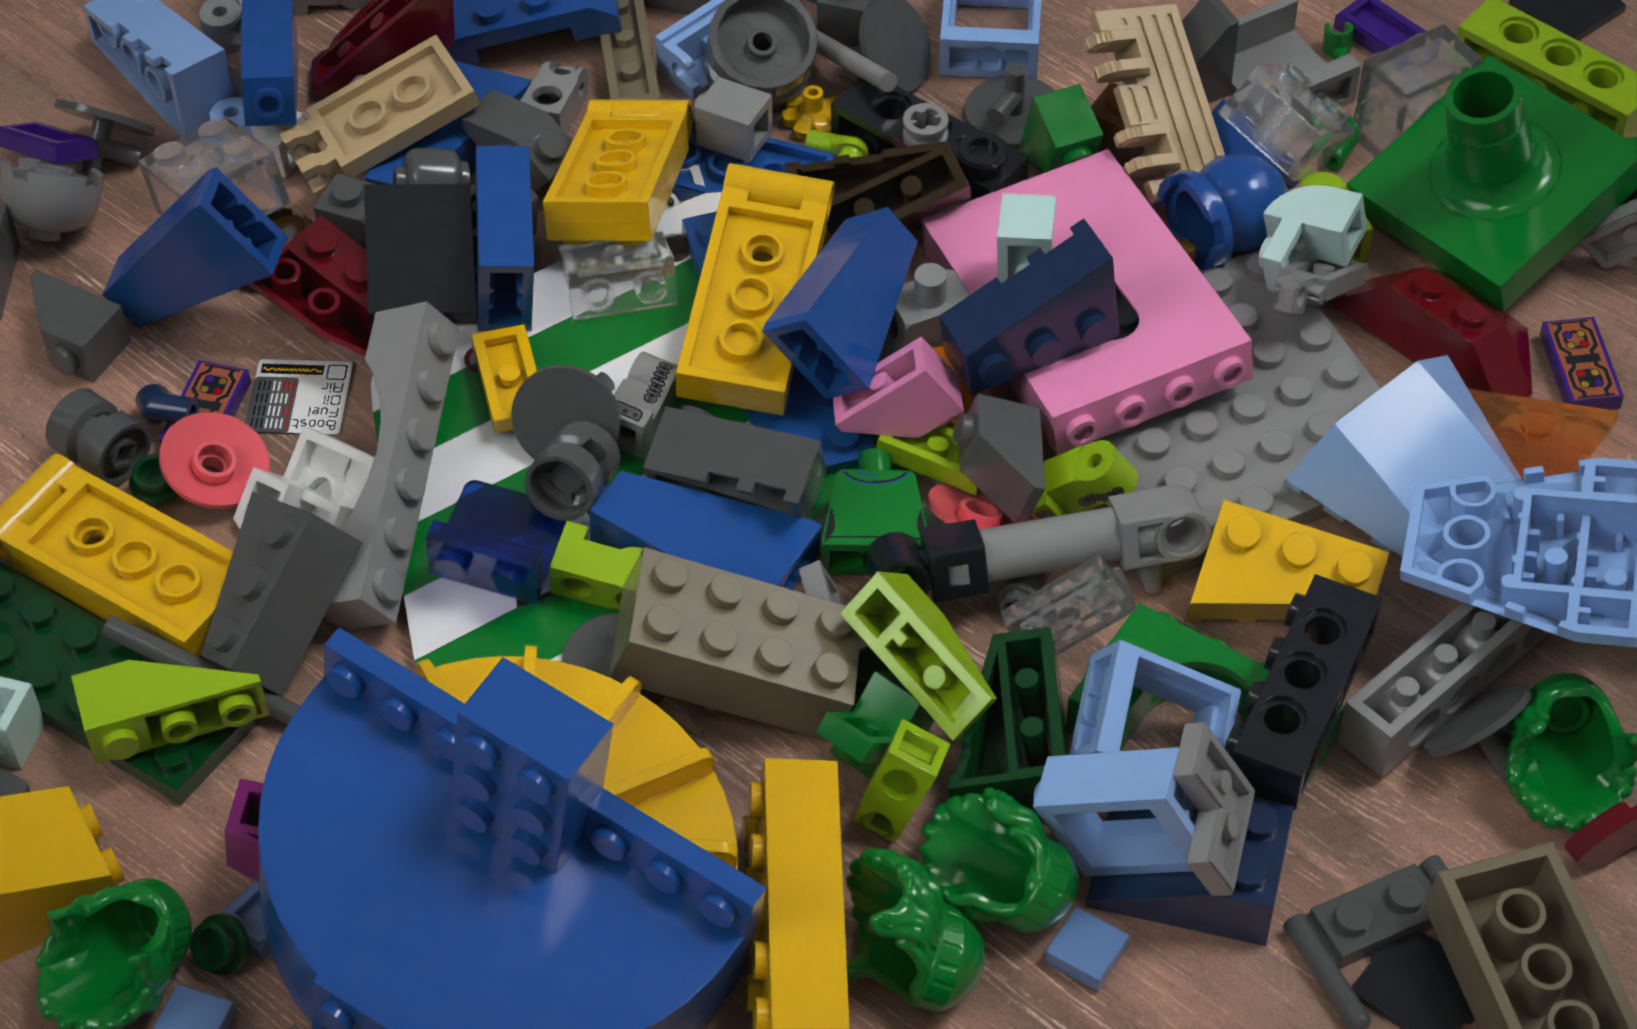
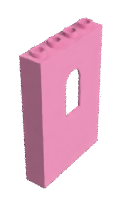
(1185, 332)

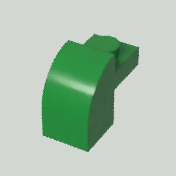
(866, 732)

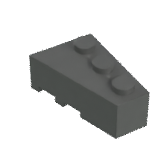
(276, 590)

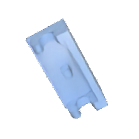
(682, 50)

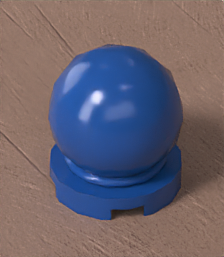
(1222, 206)

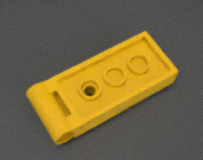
(618, 171)
(758, 249)
(113, 553)

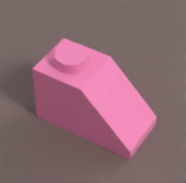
(906, 396)

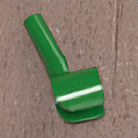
(1336, 43)

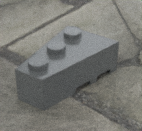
(737, 461)

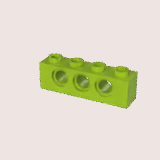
(1555, 62)

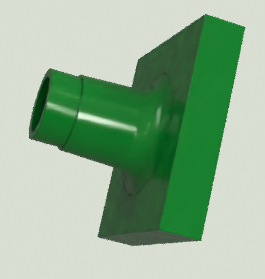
(1497, 181)

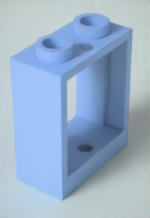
(988, 50)
(1109, 689)
(1085, 784)

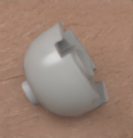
(49, 196)

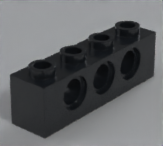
(878, 120)
(1321, 655)

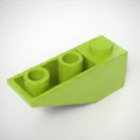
(158, 704)

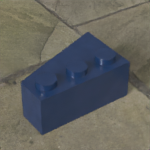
(1036, 316)

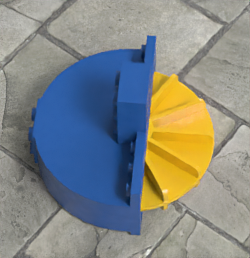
(497, 851)

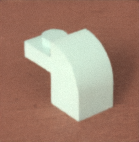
(1314, 224)

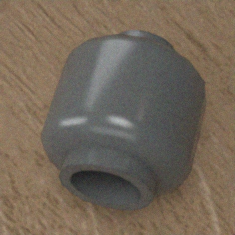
(432, 167)

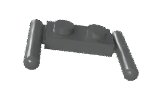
(1357, 924)

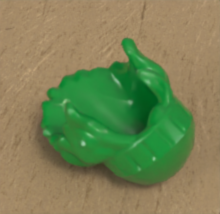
(1569, 754)
(998, 862)
(910, 934)
(111, 955)

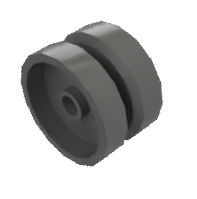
(762, 47)

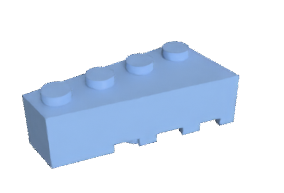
(162, 59)

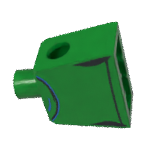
(868, 505)

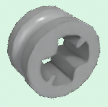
(925, 124)

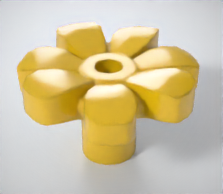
(808, 112)

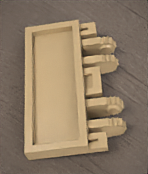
(1161, 92)

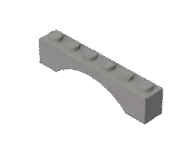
(411, 364)

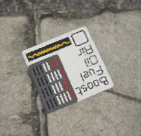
(299, 395)

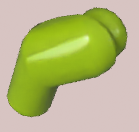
(836, 143)

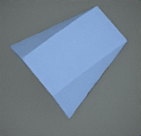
(1401, 436)

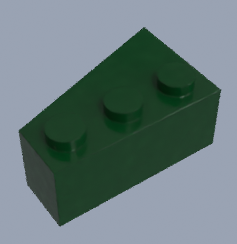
(1023, 724)

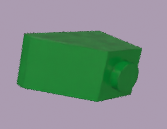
(1060, 129)

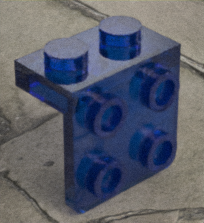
(495, 542)

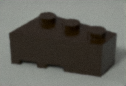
(906, 179)

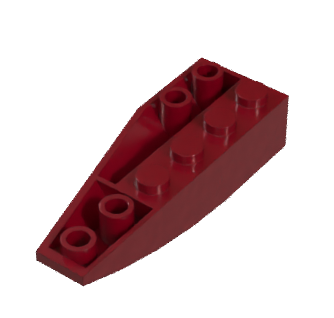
(325, 288)

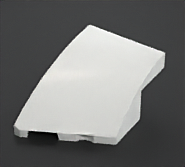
(320, 478)

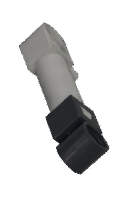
(1135, 529)

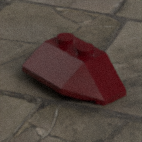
(377, 36)
(1435, 315)

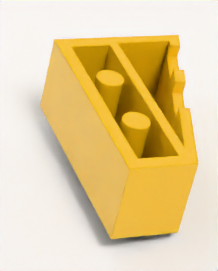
(1263, 560)

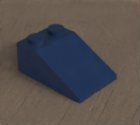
(1184, 901)

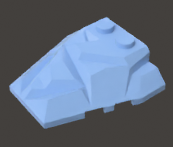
(1534, 548)

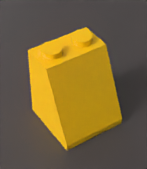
(46, 862)

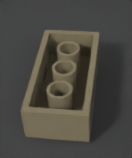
(734, 643)
(1526, 945)

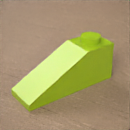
(920, 650)

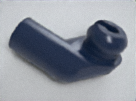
(158, 404)

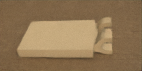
(380, 114)

